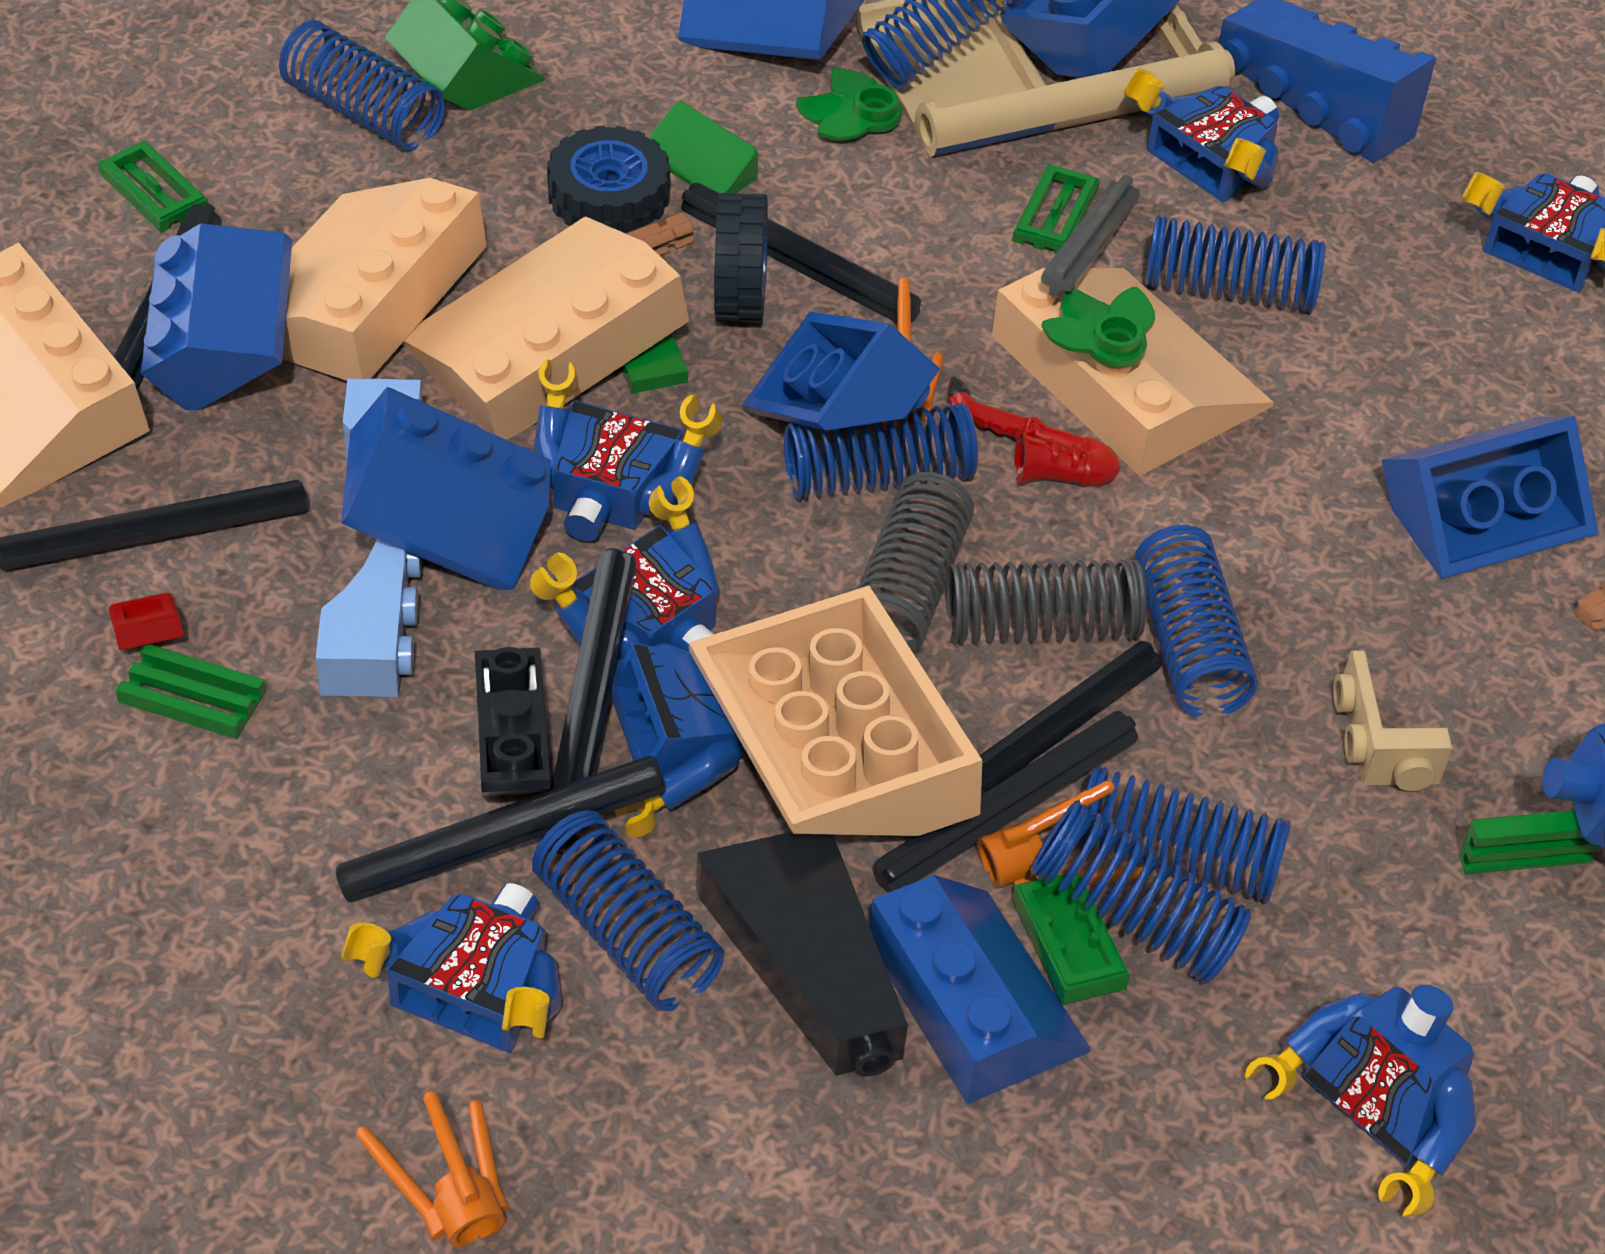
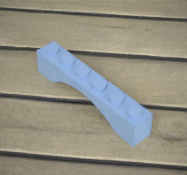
(363, 626)

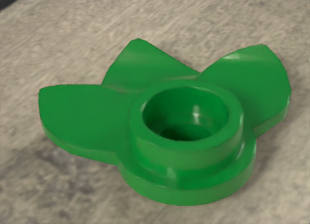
(852, 108)
(1106, 332)

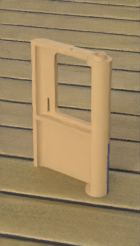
(995, 94)

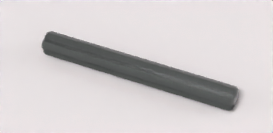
(1090, 237)

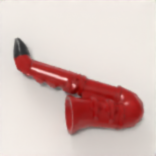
(1042, 449)

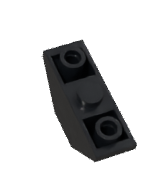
(511, 722)

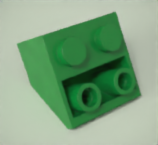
(462, 52)

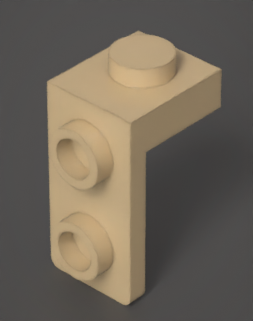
(1386, 755)

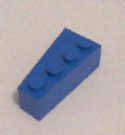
(1331, 76)

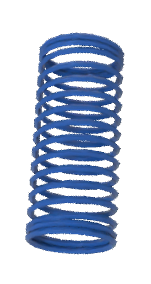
(895, 55)
(325, 56)
(1311, 260)
(801, 456)
(1210, 664)
(1270, 859)
(1221, 942)
(664, 965)

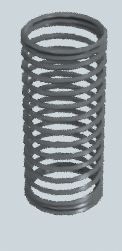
(957, 528)
(1128, 590)

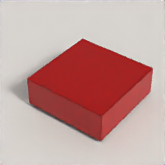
(145, 621)

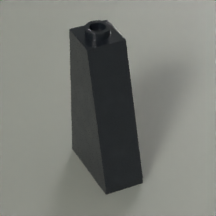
(809, 942)

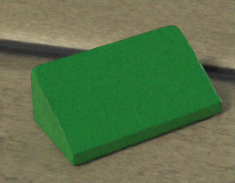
(705, 151)

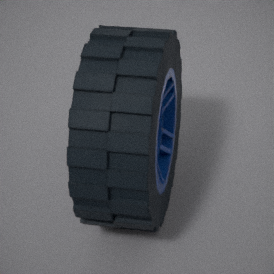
(609, 177)
(740, 257)

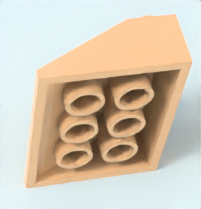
(376, 272)
(574, 299)
(58, 385)
(1142, 411)
(843, 720)

